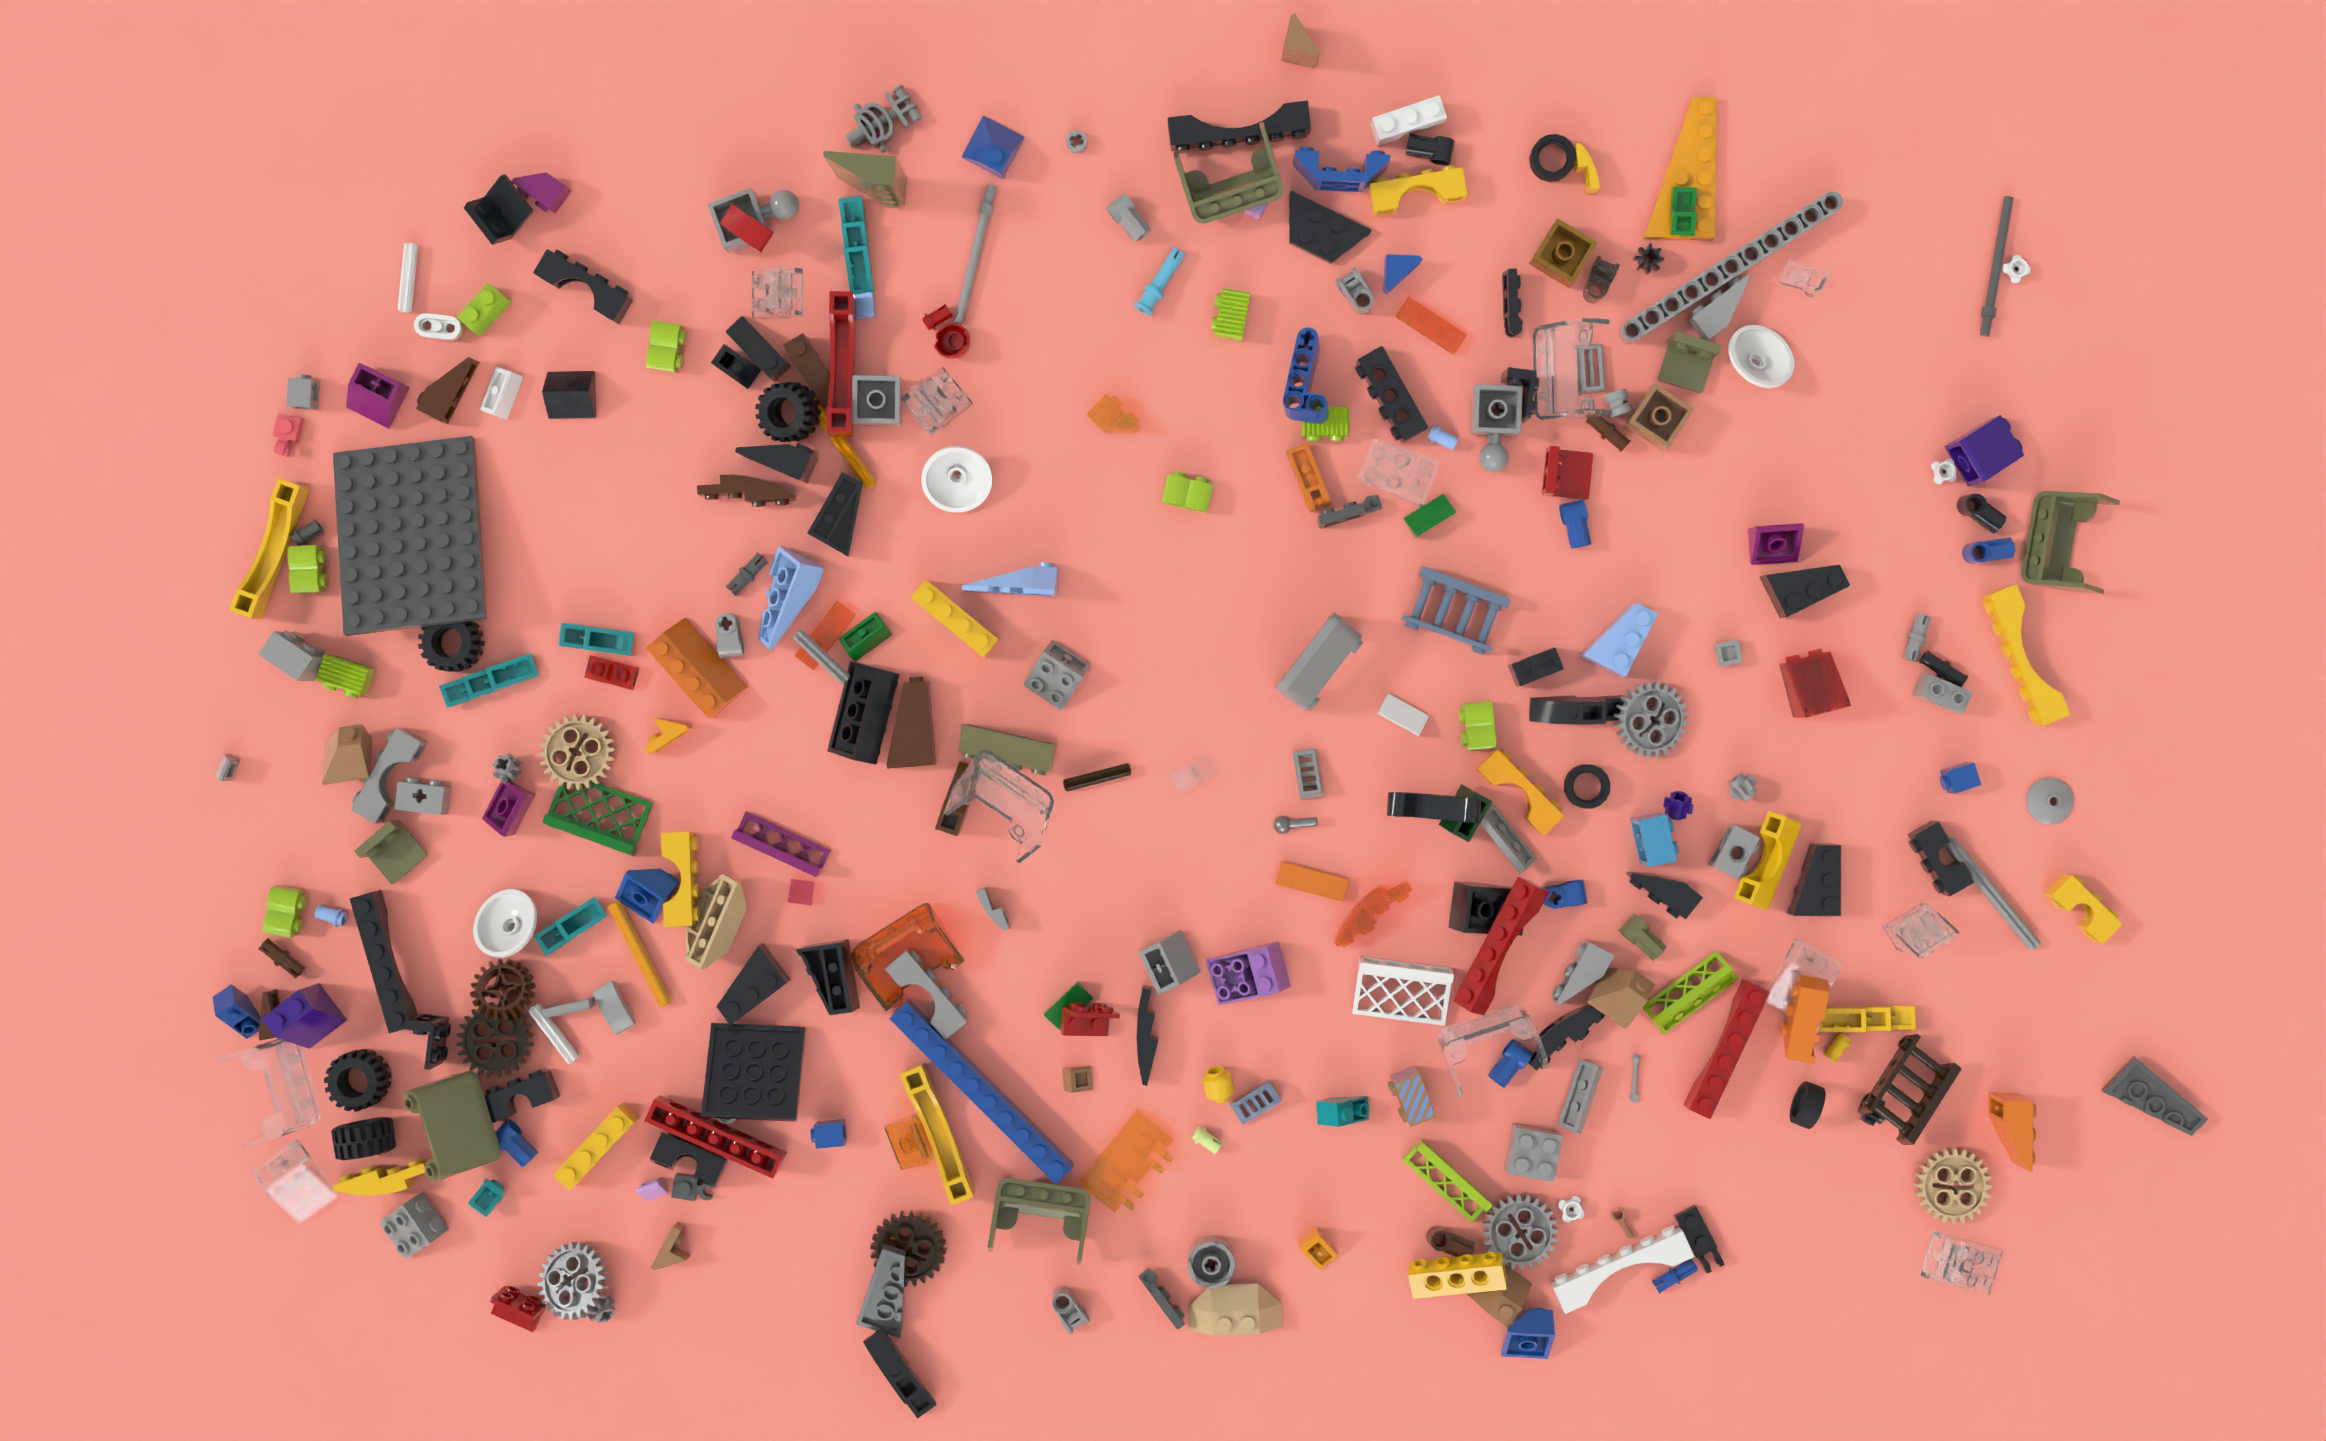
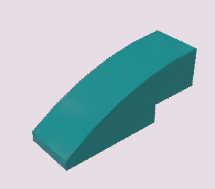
(595, 639)
(570, 926)

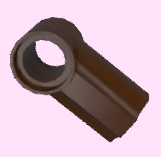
(1451, 1243)

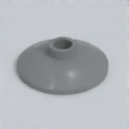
(2039, 798)

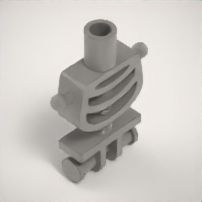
(863, 132)

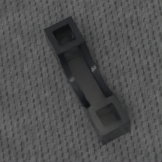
(559, 272)

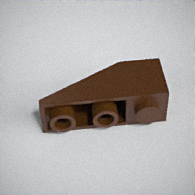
(954, 822)

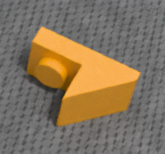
(671, 732)

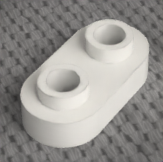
(439, 328)

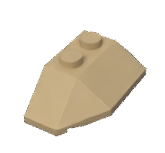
(721, 913)
(1235, 1310)

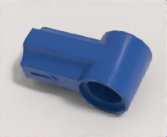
(1574, 518)
(1989, 550)
(1513, 1058)
(511, 1139)

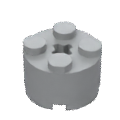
(1201, 1271)

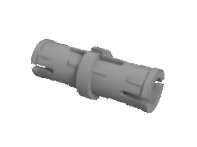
(1916, 637)

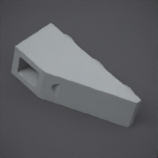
(1716, 316)
(1586, 969)

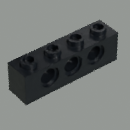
(1380, 360)

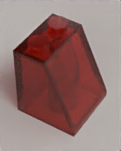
(1813, 684)

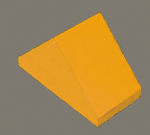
(1317, 1248)

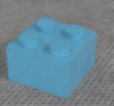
(1654, 839)

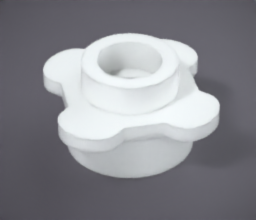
(2021, 264)
(1950, 474)
(1577, 1210)

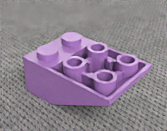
(1248, 973)

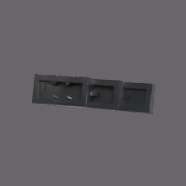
(1145, 1042)

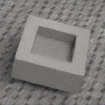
(1728, 653)

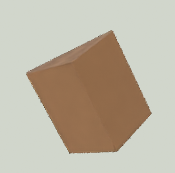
(1298, 46)

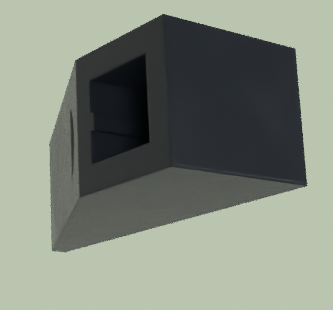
(1674, 894)

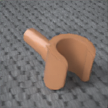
(1623, 1223)

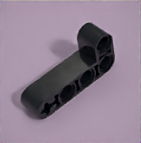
(1434, 806)

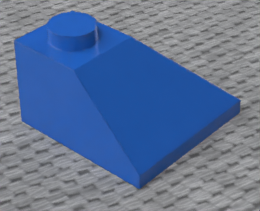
(993, 147)
(646, 891)
(1530, 1335)

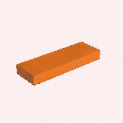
(1312, 881)

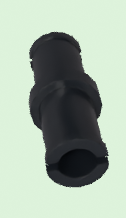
(1943, 668)

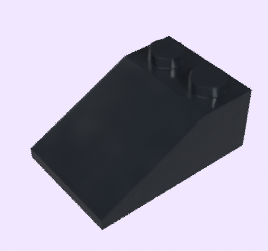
(785, 458)
(1476, 906)

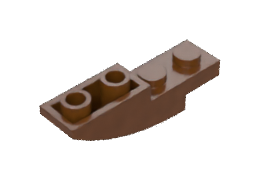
(754, 489)

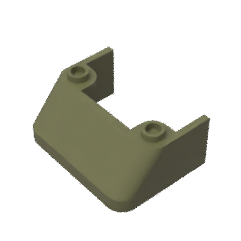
(1235, 193)
(2052, 538)
(1043, 1200)

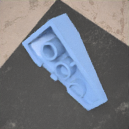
(1034, 580)
(791, 588)

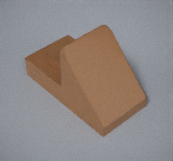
(668, 1253)

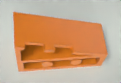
(1804, 1018)

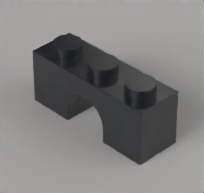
(1927, 843)
(538, 1088)
(671, 1149)

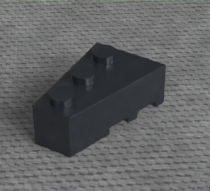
(838, 515)
(1802, 588)
(1819, 883)
(833, 975)

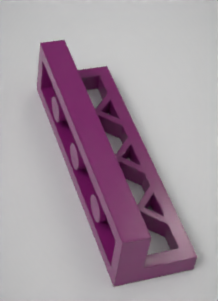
(779, 853)

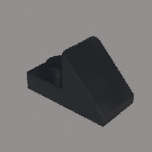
(735, 366)

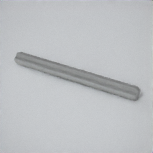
(1993, 894)

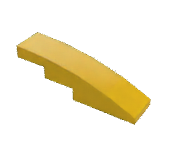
(1869, 1018)

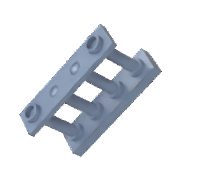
(1473, 595)

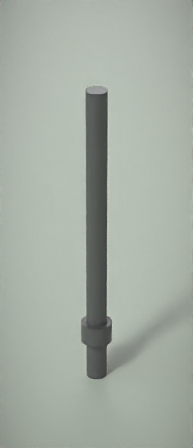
(1989, 311)

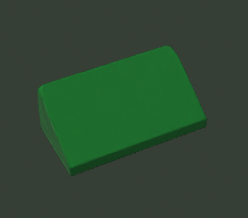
(1429, 515)
(865, 636)
(1076, 993)

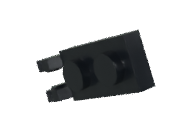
(1511, 304)
(1698, 1236)

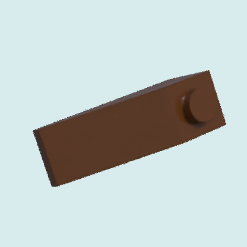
(810, 366)
(444, 394)

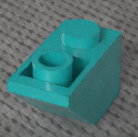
(1342, 1110)

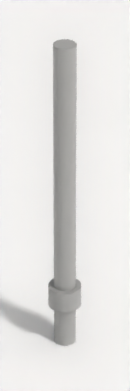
(985, 209)

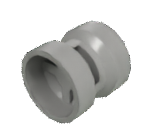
(1618, 403)

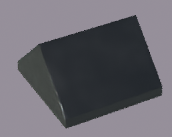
(570, 394)

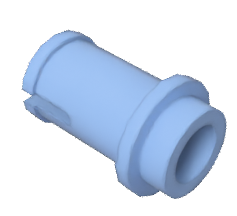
(1442, 437)
(331, 915)

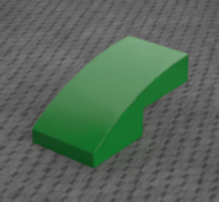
(1683, 211)

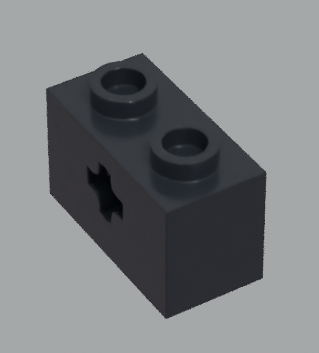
(1535, 667)

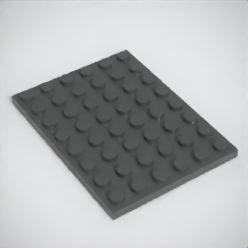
(409, 536)

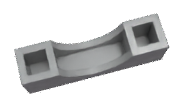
(373, 800)
(908, 970)

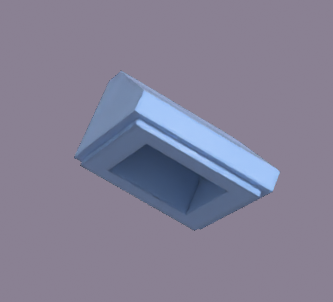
(865, 305)

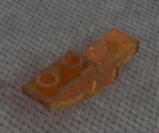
(1361, 916)

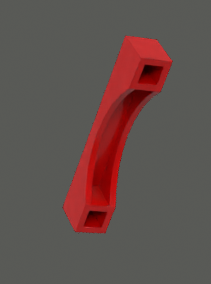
(842, 363)
(1518, 909)
(1739, 1025)

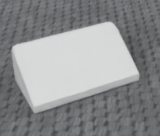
(501, 393)
(1403, 714)

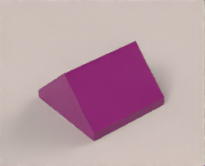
(1775, 543)
(508, 808)

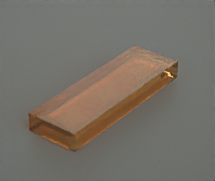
(1430, 325)
(828, 632)

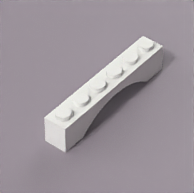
(1576, 1288)

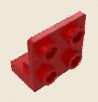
(1567, 473)
(1086, 1020)
(517, 1308)

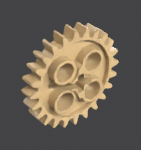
(558, 742)
(1951, 1206)

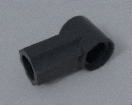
(1436, 149)
(1982, 513)

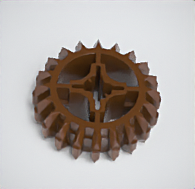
(513, 989)

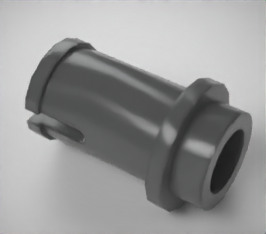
(307, 532)

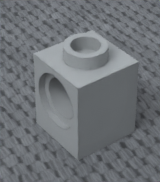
(303, 392)

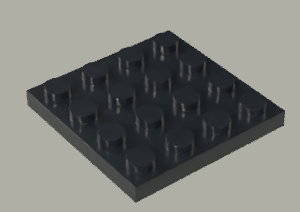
(753, 1072)

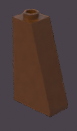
(913, 729)

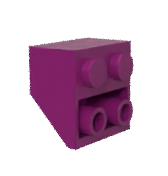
(375, 395)

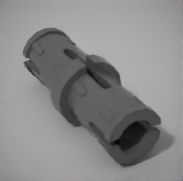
(746, 574)

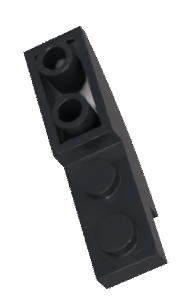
(1574, 709)
(1572, 1024)
(899, 1373)

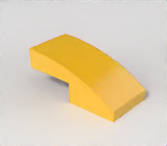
(1584, 163)

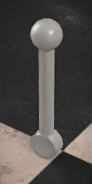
(1633, 1096)

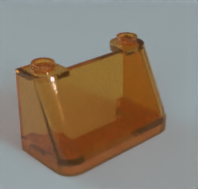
(915, 930)

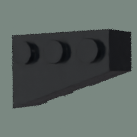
(753, 985)

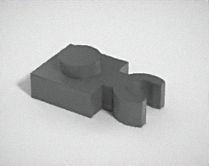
(688, 1188)

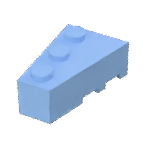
(1621, 642)

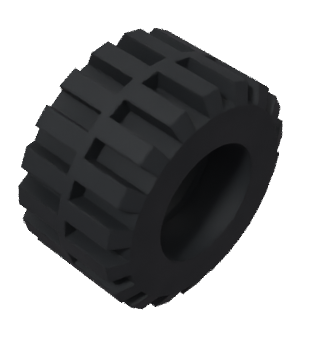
(771, 416)
(466, 655)
(339, 1080)
(363, 1138)

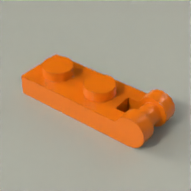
(1308, 476)

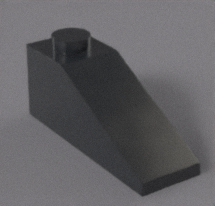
(758, 349)

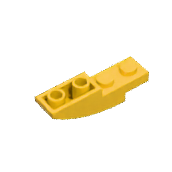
(380, 1181)

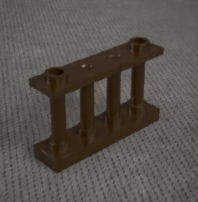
(1932, 1092)

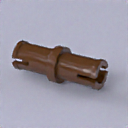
(1609, 432)
(281, 958)

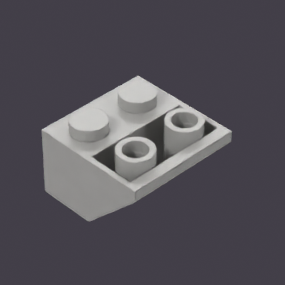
(1169, 962)

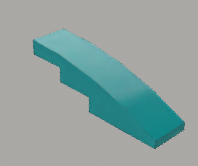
(856, 244)
(488, 680)

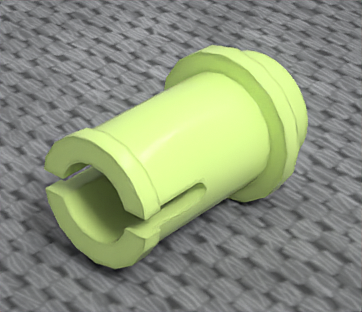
(1206, 1139)

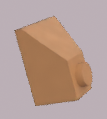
(347, 755)
(1621, 995)
(1507, 1303)

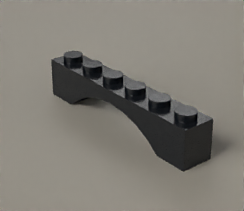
(1189, 132)
(373, 927)

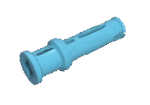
(1153, 291)

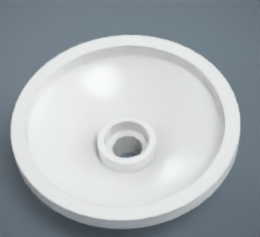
(1761, 356)
(959, 491)
(498, 917)

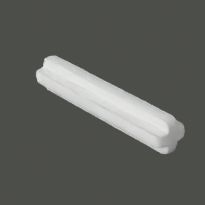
(407, 278)
(554, 1034)

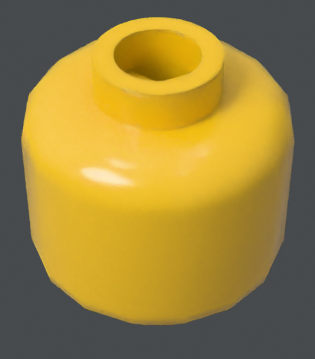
(1218, 1084)

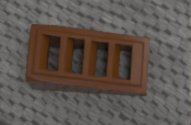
(269, 1001)

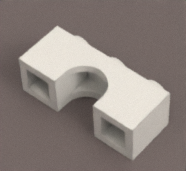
(1399, 122)

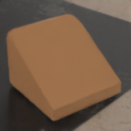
(1077, 1079)

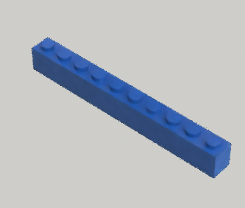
(982, 1092)

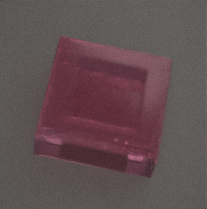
(801, 892)

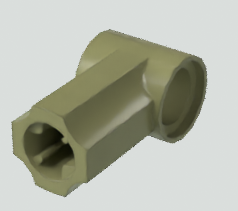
(1638, 933)

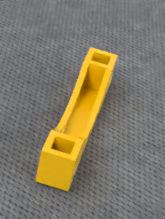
(284, 513)
(2006, 611)
(935, 1123)

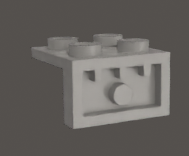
(1056, 674)

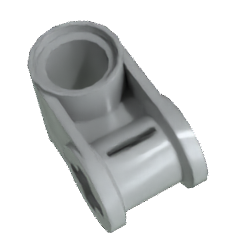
(1353, 287)
(729, 641)
(1071, 1313)

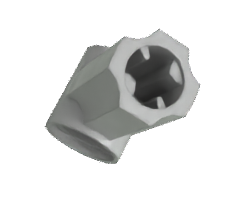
(1125, 213)

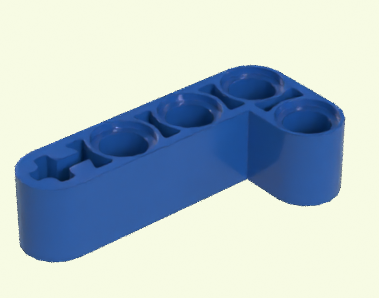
(1304, 374)

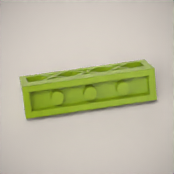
(1695, 998)
(1454, 1176)

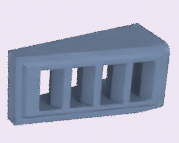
(1267, 1085)

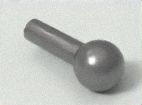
(1283, 824)

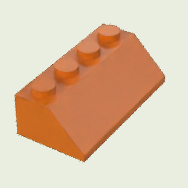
(696, 668)

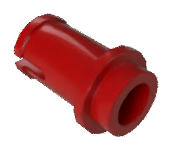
(937, 317)

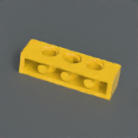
(1477, 1274)

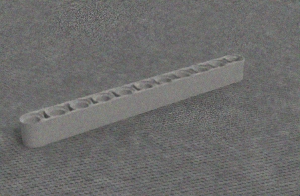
(1740, 262)

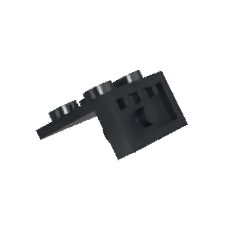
(499, 211)
(1524, 378)
(438, 1030)

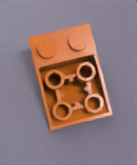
(2013, 1121)

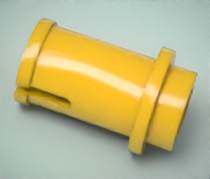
(1838, 1047)

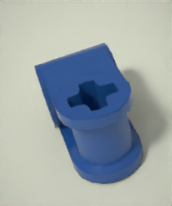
(1568, 894)

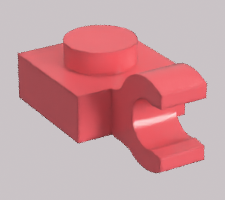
(287, 430)

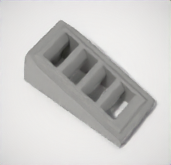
(1313, 793)

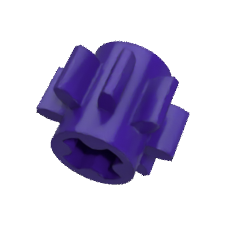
(1678, 805)

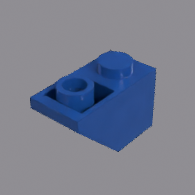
(236, 1011)

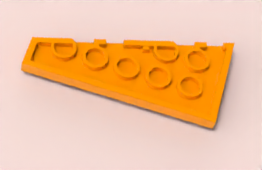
(1691, 166)

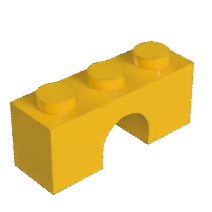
(2099, 921)

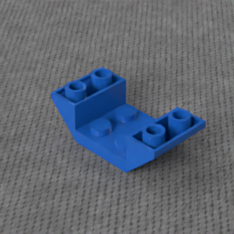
(1329, 179)

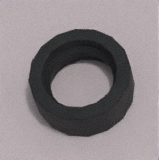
(1558, 140)
(1599, 773)
(1807, 1105)

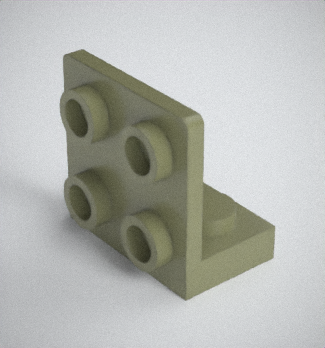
(1688, 362)
(393, 850)

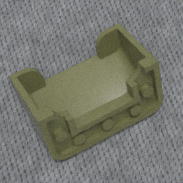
(455, 1124)

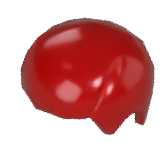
(952, 341)

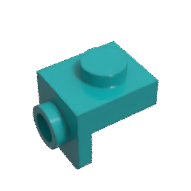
(487, 1197)

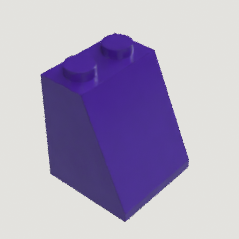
(1985, 450)
(305, 1017)

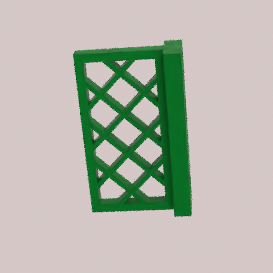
(592, 833)

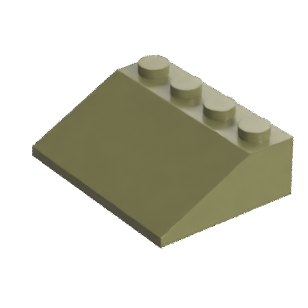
(872, 174)

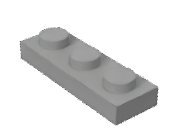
(1507, 839)
(1580, 1096)

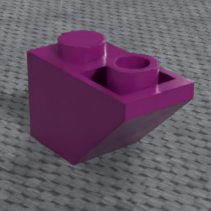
(543, 188)

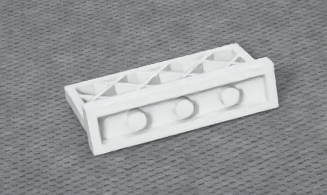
(1408, 972)

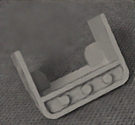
(1319, 662)

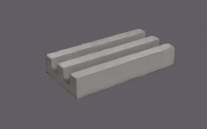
(1601, 388)
(569, 1007)

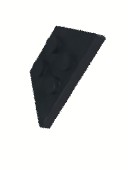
(1321, 229)

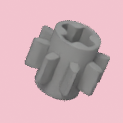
(506, 768)
(1743, 787)
(605, 1311)

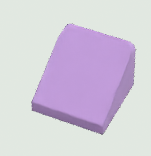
(1256, 212)
(652, 1189)

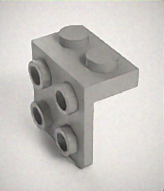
(413, 1225)

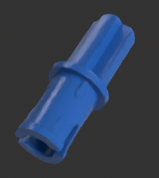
(1675, 1275)

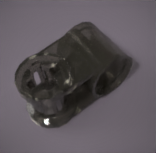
(1601, 276)

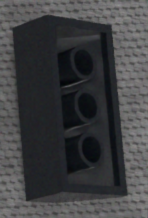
(863, 713)

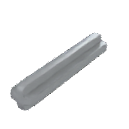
(821, 656)

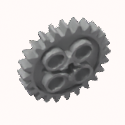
(1666, 732)
(1537, 1220)
(573, 1281)

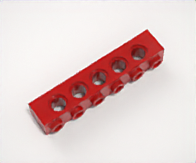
(715, 1136)

